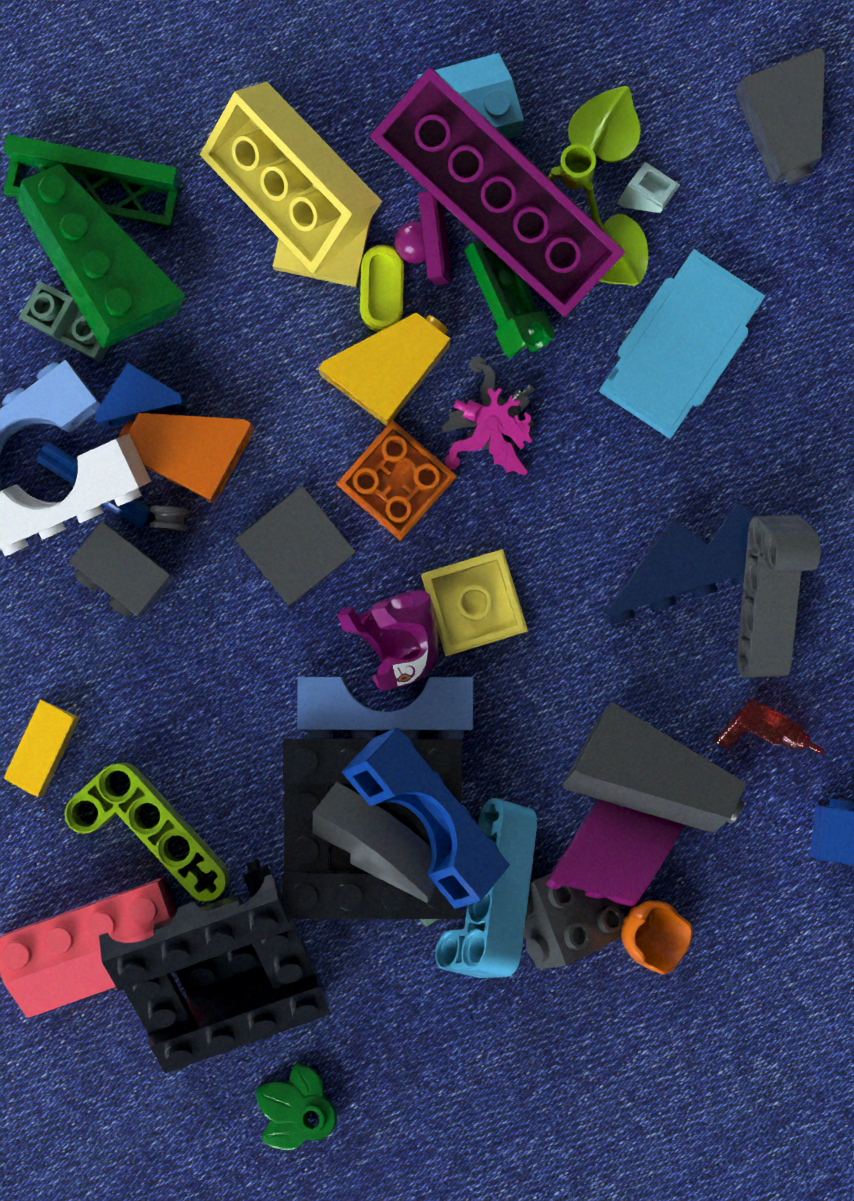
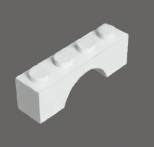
(102, 475)

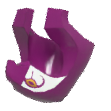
(401, 634)

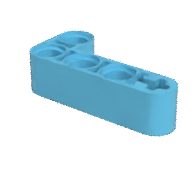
(495, 925)

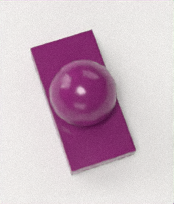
(427, 240)

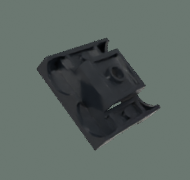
(345, 889)
(240, 975)

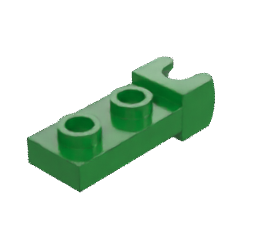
(510, 302)

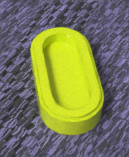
(381, 287)

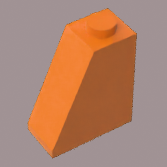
(190, 449)

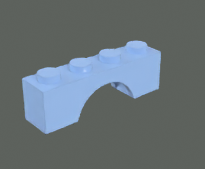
(55, 399)

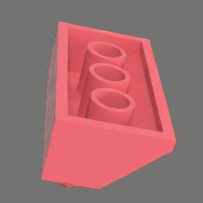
(61, 955)

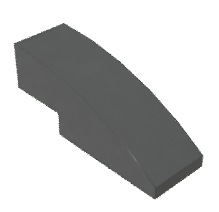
(375, 841)

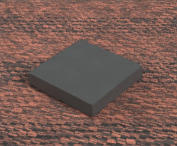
(295, 546)

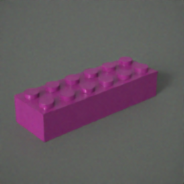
(497, 192)

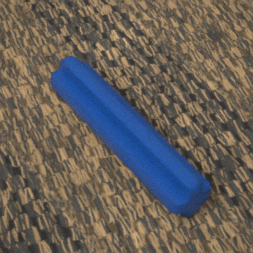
(67, 468)

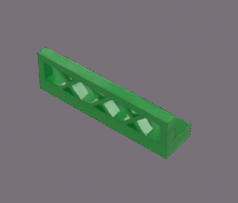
(101, 167)

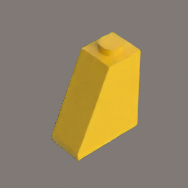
(388, 365)

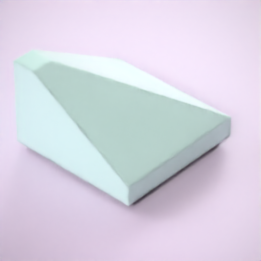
(648, 190)

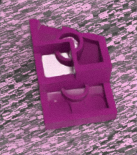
(615, 853)

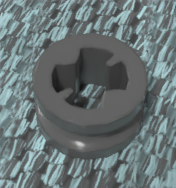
(169, 518)

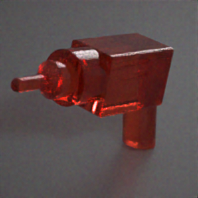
(767, 726)

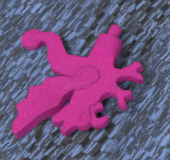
(492, 423)

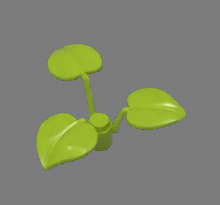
(611, 131)

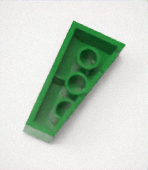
(96, 259)

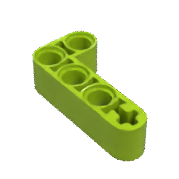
(155, 838)

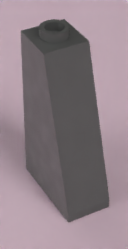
(652, 773)

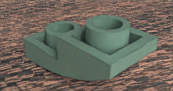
(62, 320)

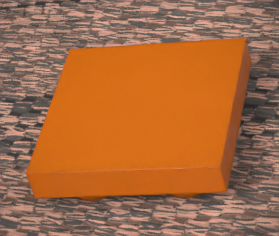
(396, 480)

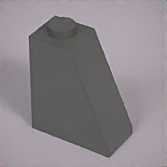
(786, 115)

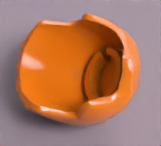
(656, 935)

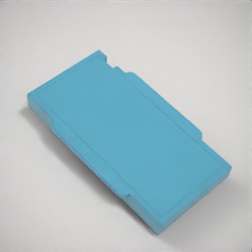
(682, 343)

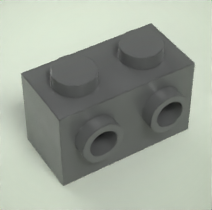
(121, 571)

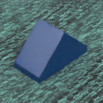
(134, 394)

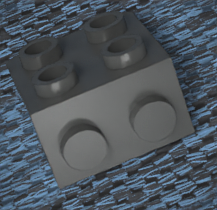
(567, 924)

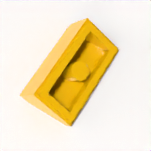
(41, 748)

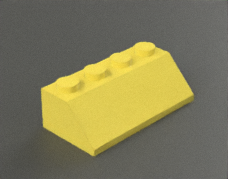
(273, 154)

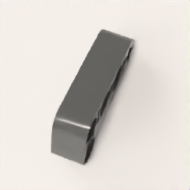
(775, 557)

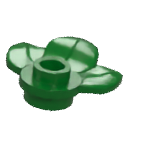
(288, 1109)

